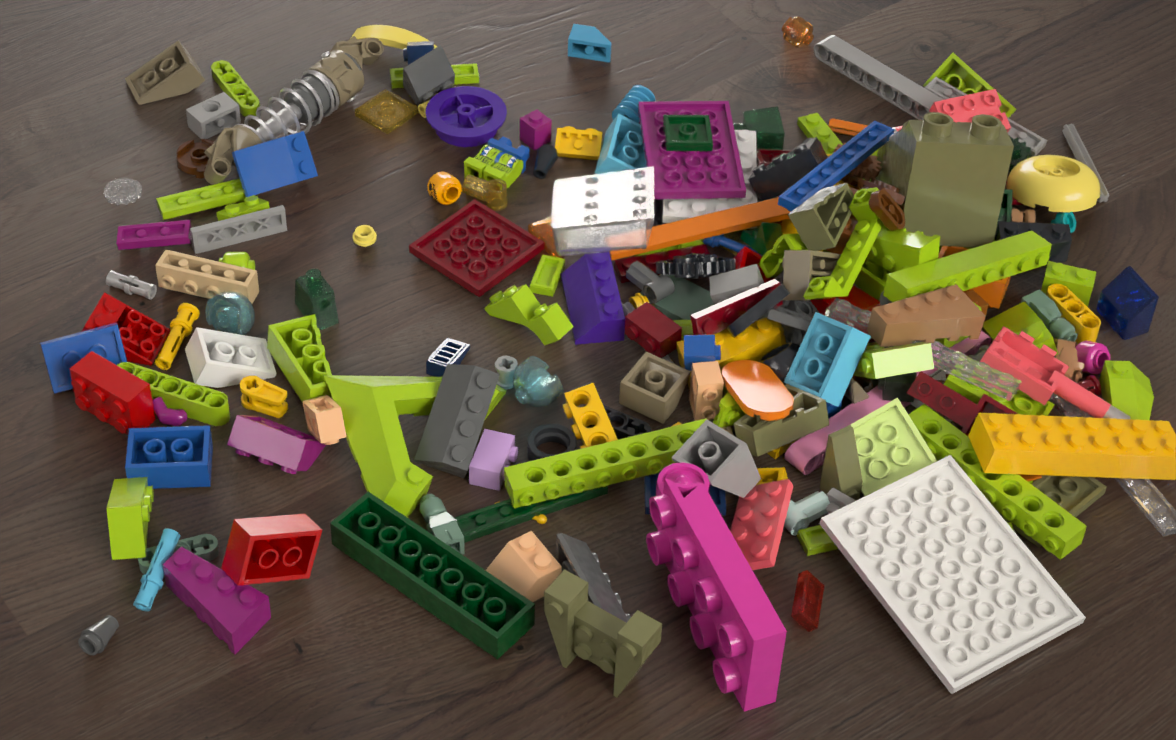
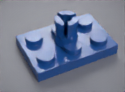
(66, 351)

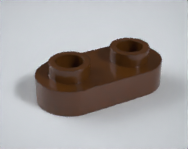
(887, 210)

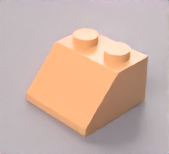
(526, 566)

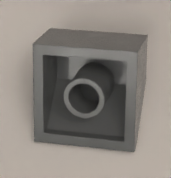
(428, 76)

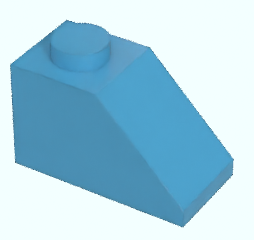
(589, 44)

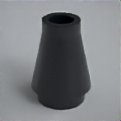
(545, 159)

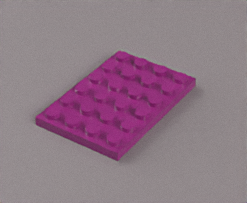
(692, 172)

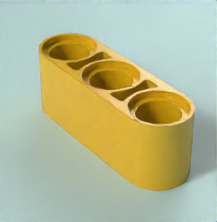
(1075, 312)

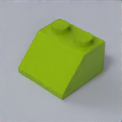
(1076, 279)

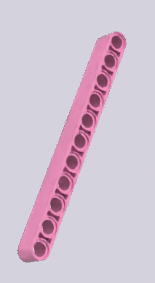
(809, 451)

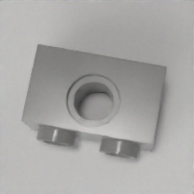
(213, 116)

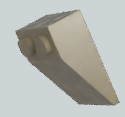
(165, 76)

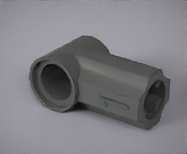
(651, 284)

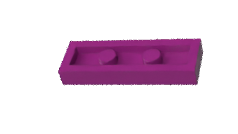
(154, 234)

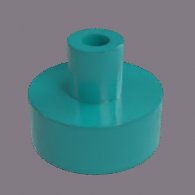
(1065, 218)

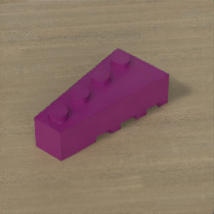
(228, 609)

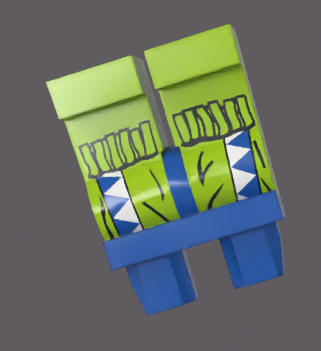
(498, 161)

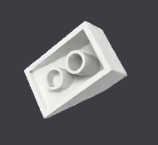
(226, 358)

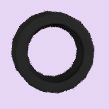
(549, 433)

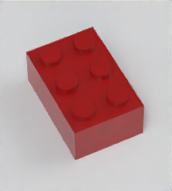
(112, 393)
(271, 549)

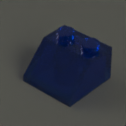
(1128, 304)

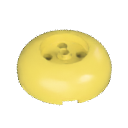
(1054, 183)

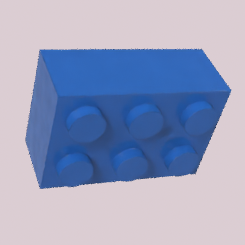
(170, 456)

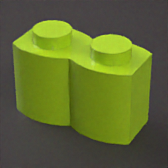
(772, 260)

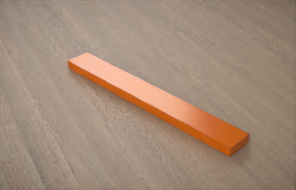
(709, 226)

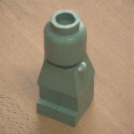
(1050, 315)
(441, 523)

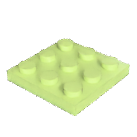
(889, 447)

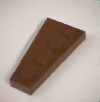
(863, 184)

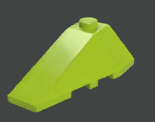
(963, 78)
(1127, 389)

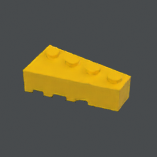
(749, 345)

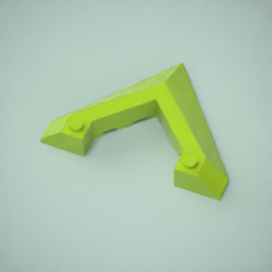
(375, 436)

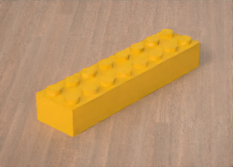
(1074, 446)

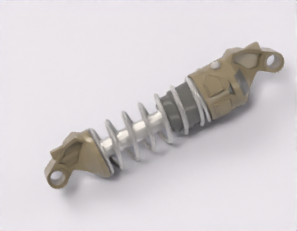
(319, 93)

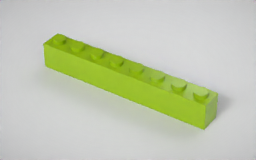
(971, 267)

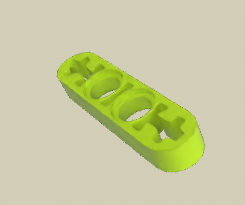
(238, 87)

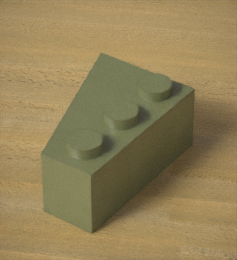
(823, 217)
(763, 436)

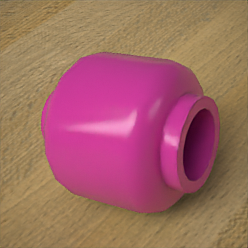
(1092, 356)

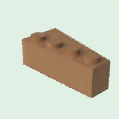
(925, 318)

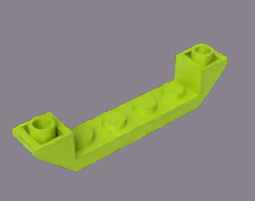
(854, 253)

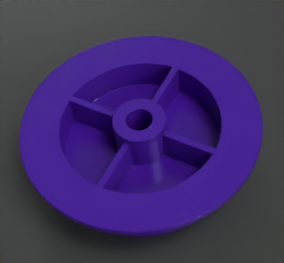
(466, 115)

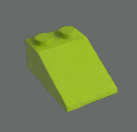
(1021, 319)

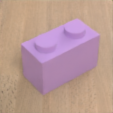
(491, 456)

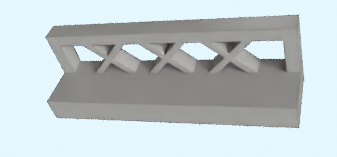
(238, 229)

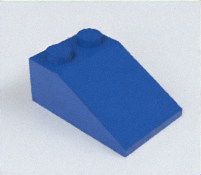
(274, 164)

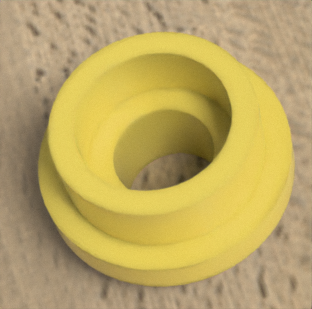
(364, 236)

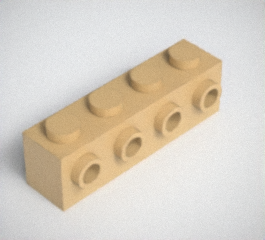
(204, 276)

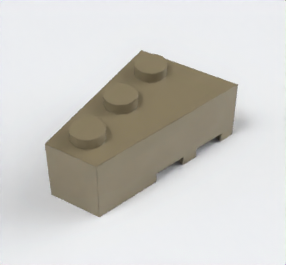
(804, 265)

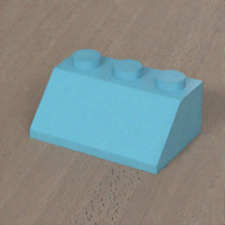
(621, 147)
(827, 358)

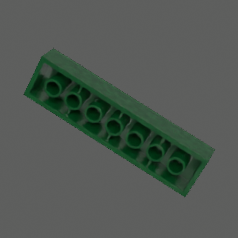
(433, 574)

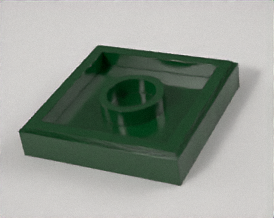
(687, 133)

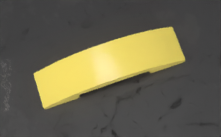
(389, 35)

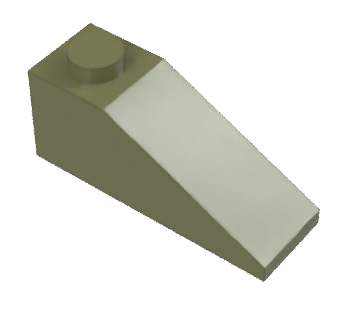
(842, 464)

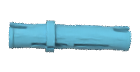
(153, 578)

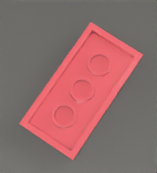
(761, 521)

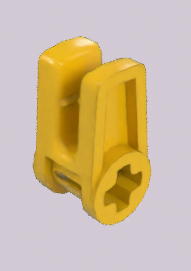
(264, 398)

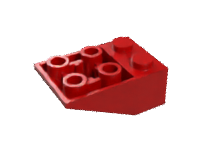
(139, 333)

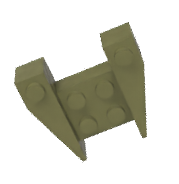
(596, 634)

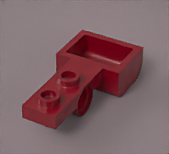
(952, 403)

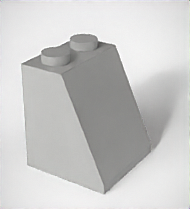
(721, 458)

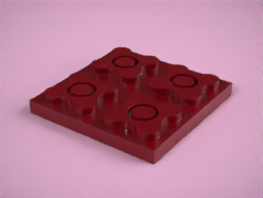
(476, 247)

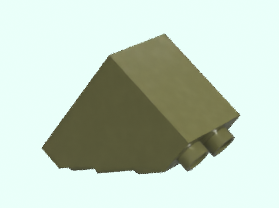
(949, 176)

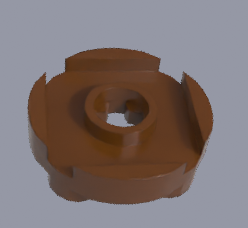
(192, 158)

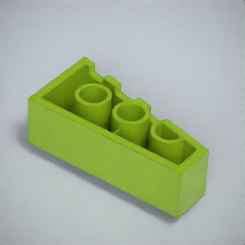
(300, 355)

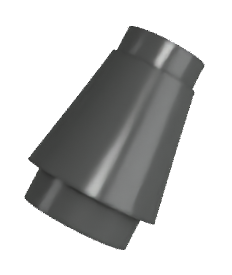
(98, 635)

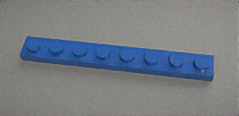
(837, 165)

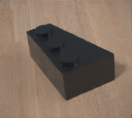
(786, 169)
(1056, 234)

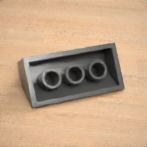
(457, 418)
(579, 560)

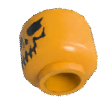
(444, 188)

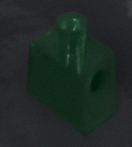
(767, 125)
(314, 293)

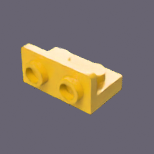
(578, 143)

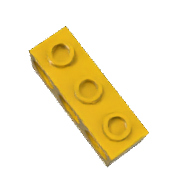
(588, 415)

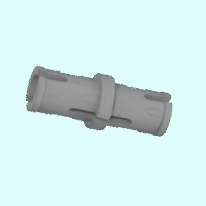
(120, 281)

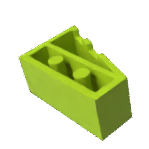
(903, 249)
(129, 517)

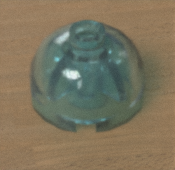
(230, 313)
(535, 384)

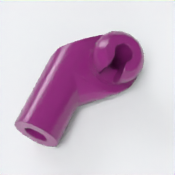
(168, 416)

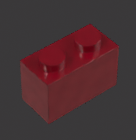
(652, 330)

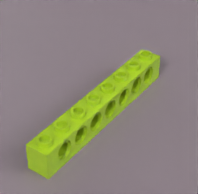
(595, 465)
(1008, 493)

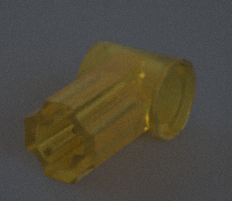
(491, 191)

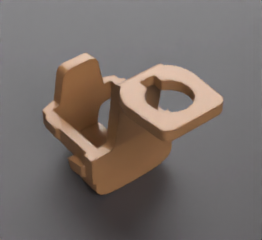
(1068, 355)

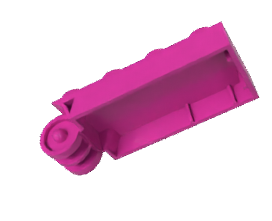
(717, 585)

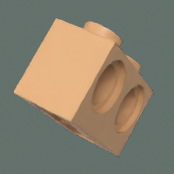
(705, 390)
(324, 419)

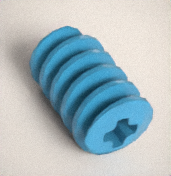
(629, 104)

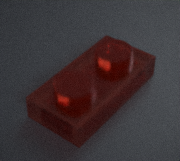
(807, 601)

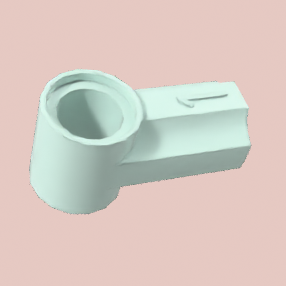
(805, 511)

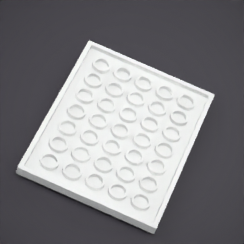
(951, 573)

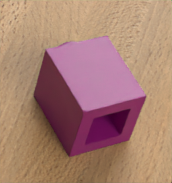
(535, 129)

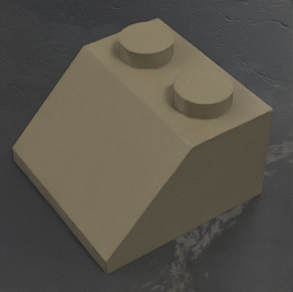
(653, 387)

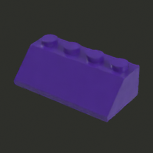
(593, 300)

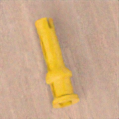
(180, 328)

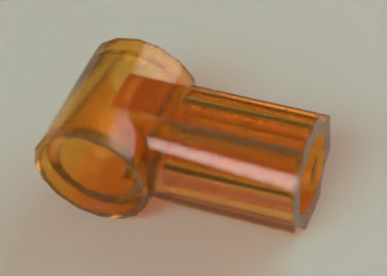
(543, 230)

